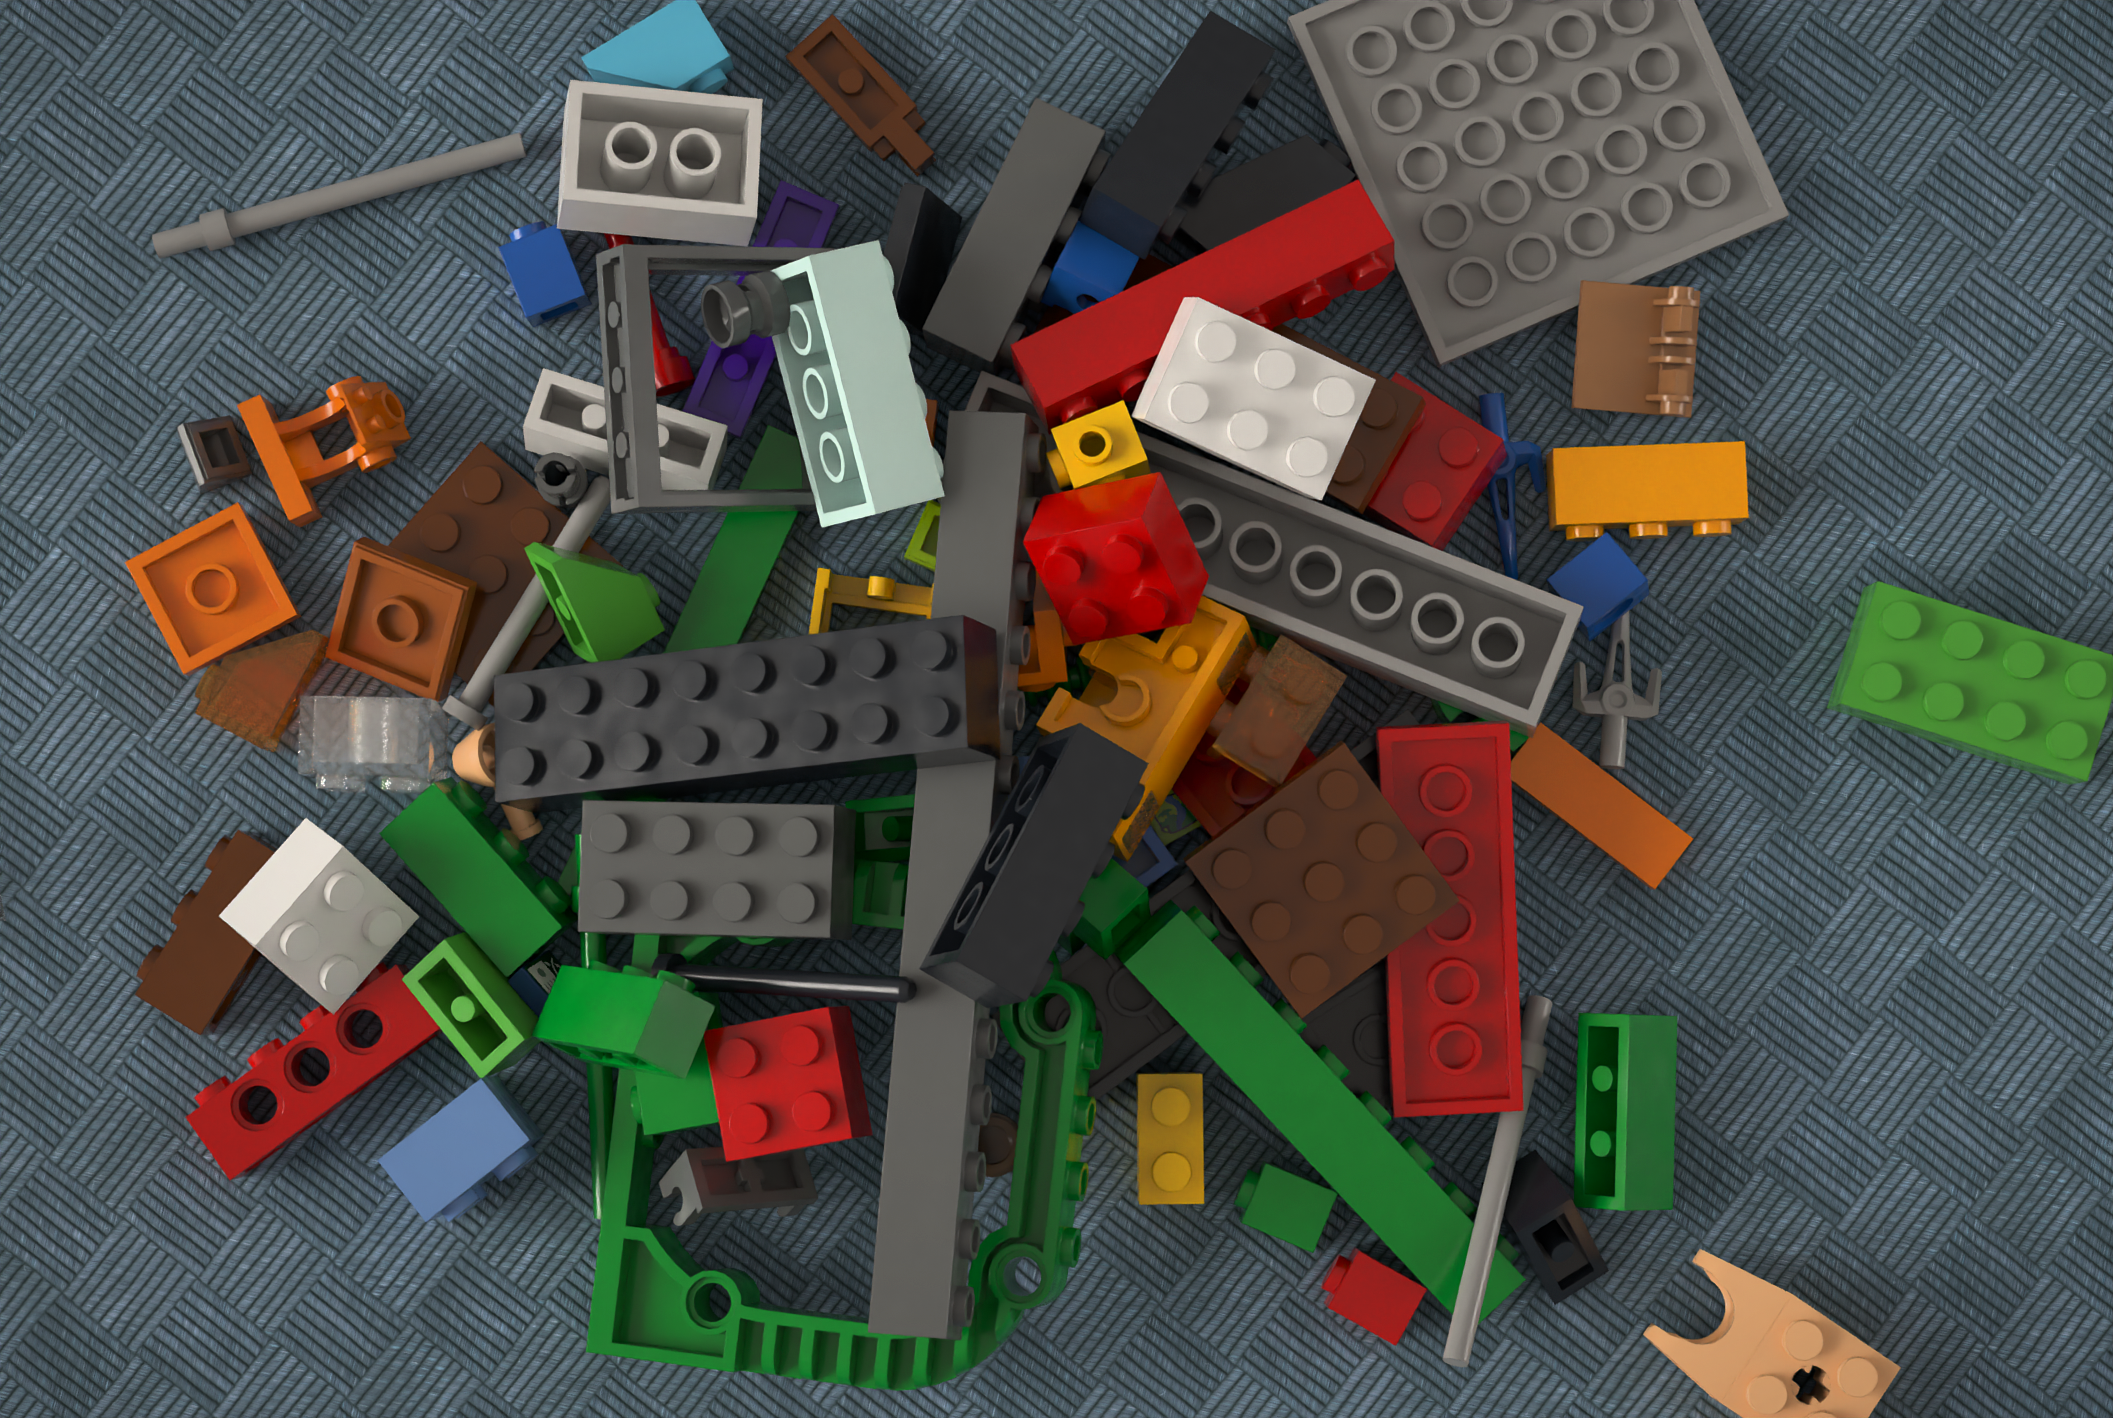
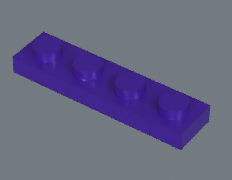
(736, 375)

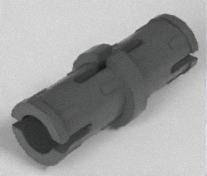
(550, 473)

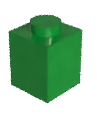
(1284, 1205)

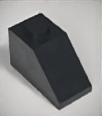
(1550, 1230)

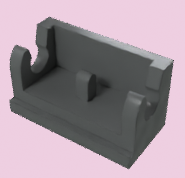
(760, 1182)

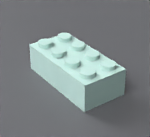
(854, 386)

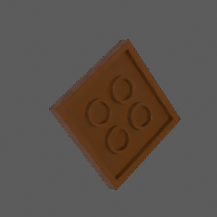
(480, 531)
(1321, 879)

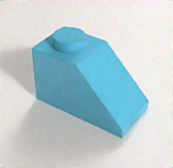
(664, 51)

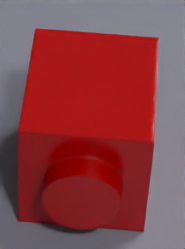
(1372, 1294)

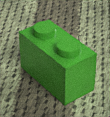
(474, 1005)

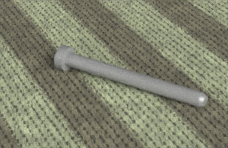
(526, 612)

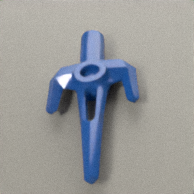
(1518, 453)

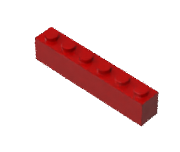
(1263, 276)

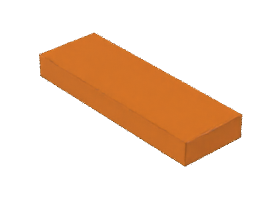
(1597, 806)

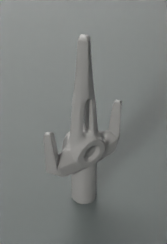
(1616, 700)

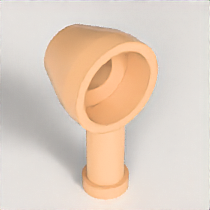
(475, 763)

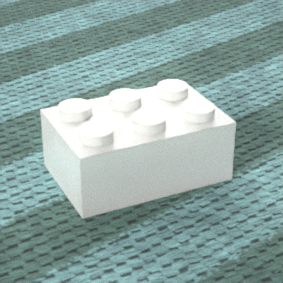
(659, 163)
(1253, 397)

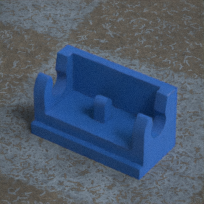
(1089, 267)

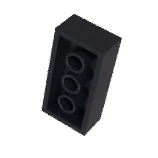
(1036, 867)

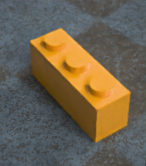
(1647, 489)

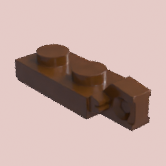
(862, 94)

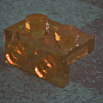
(1276, 711)

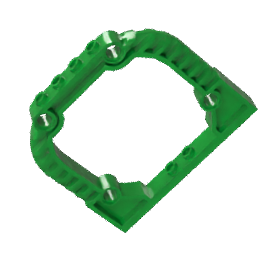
(656, 1297)

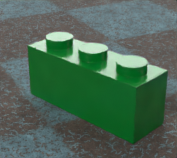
(480, 874)
(625, 1018)
(1625, 1111)

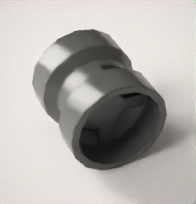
(745, 309)

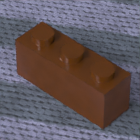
(205, 957)

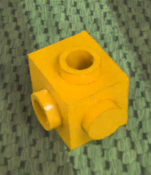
(1097, 449)

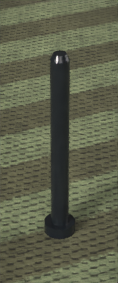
(788, 982)

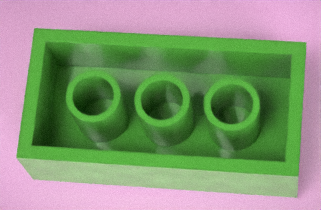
(1974, 683)

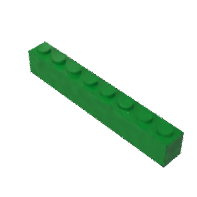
(1310, 1104)

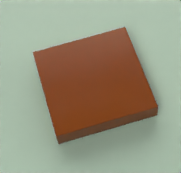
(401, 619)

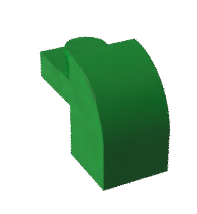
(1112, 912)

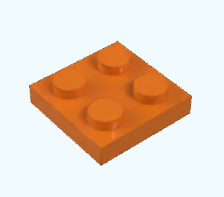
(213, 589)

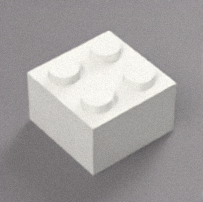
(319, 915)

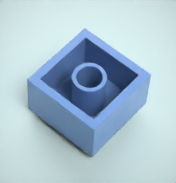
(461, 1149)

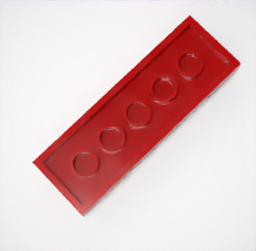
(1457, 977)

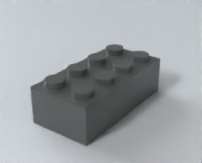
(1016, 239)
(717, 869)

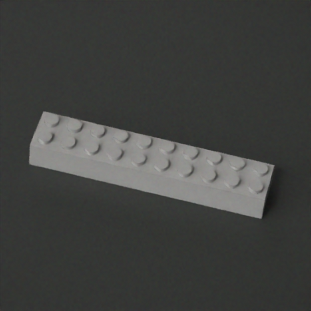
(1352, 584)

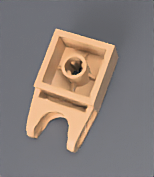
(1762, 1346)

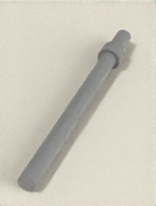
(219, 228)
(1496, 1190)

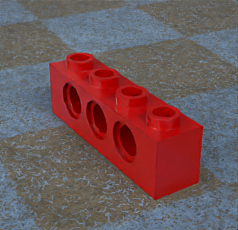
(243, 1142)

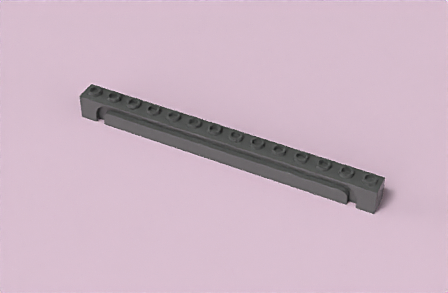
(941, 1034)

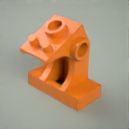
(294, 455)

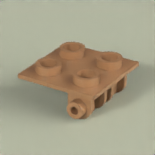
(1636, 348)

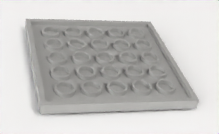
(1534, 148)

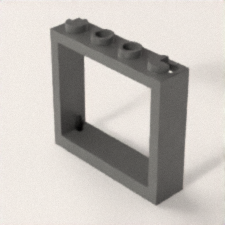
(631, 376)

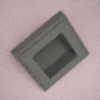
(213, 452)

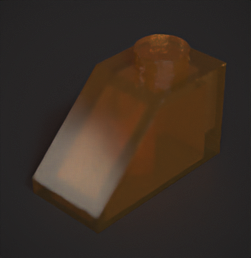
(261, 687)

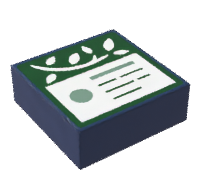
(535, 980)

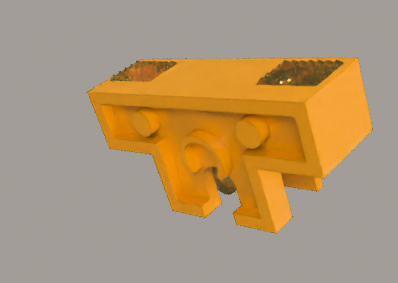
(1156, 700)

